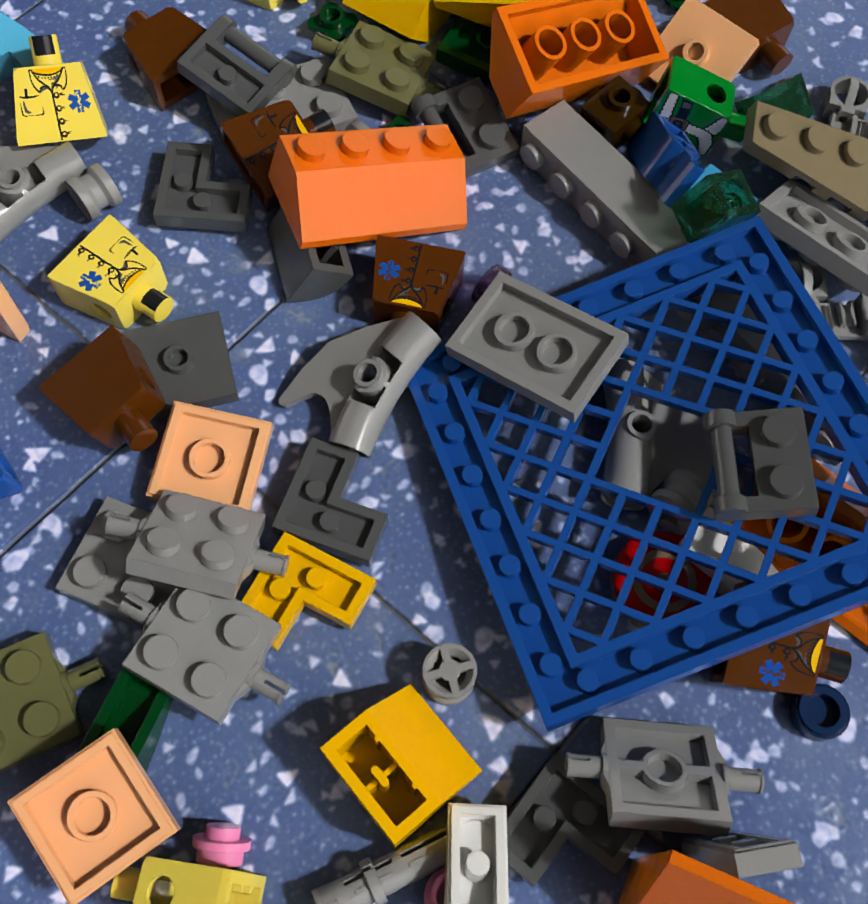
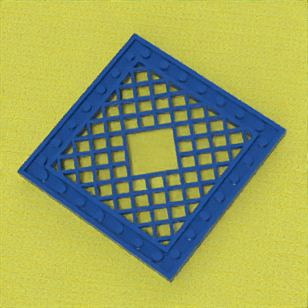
(718, 628)

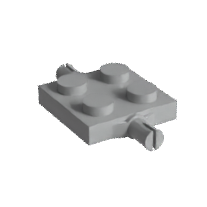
(197, 544)
(203, 650)
(664, 777)

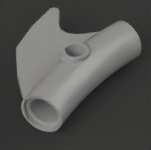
(32, 179)
(364, 378)
(651, 440)

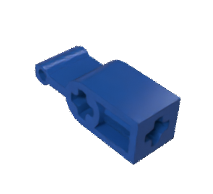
(665, 158)

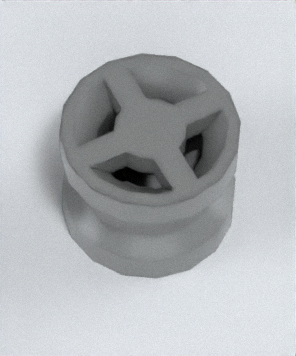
(93, 191)
(682, 490)
(447, 663)

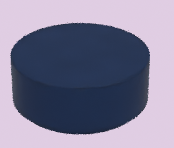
(820, 715)

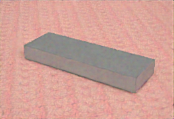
(744, 853)

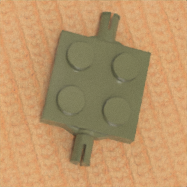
(378, 67)
(39, 699)

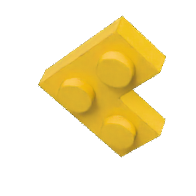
(310, 581)

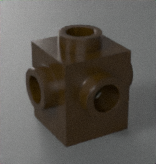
(616, 111)

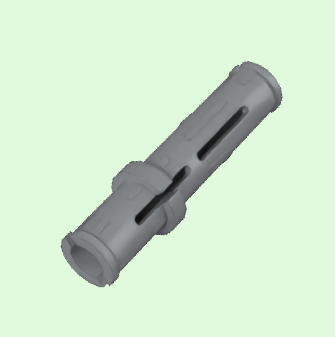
(388, 873)

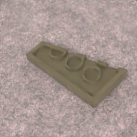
(820, 154)

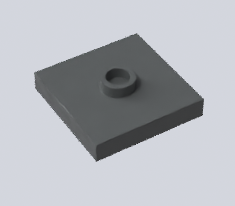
(188, 361)

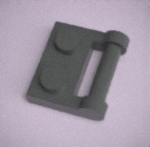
(229, 76)
(474, 120)
(778, 464)

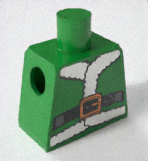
(697, 104)

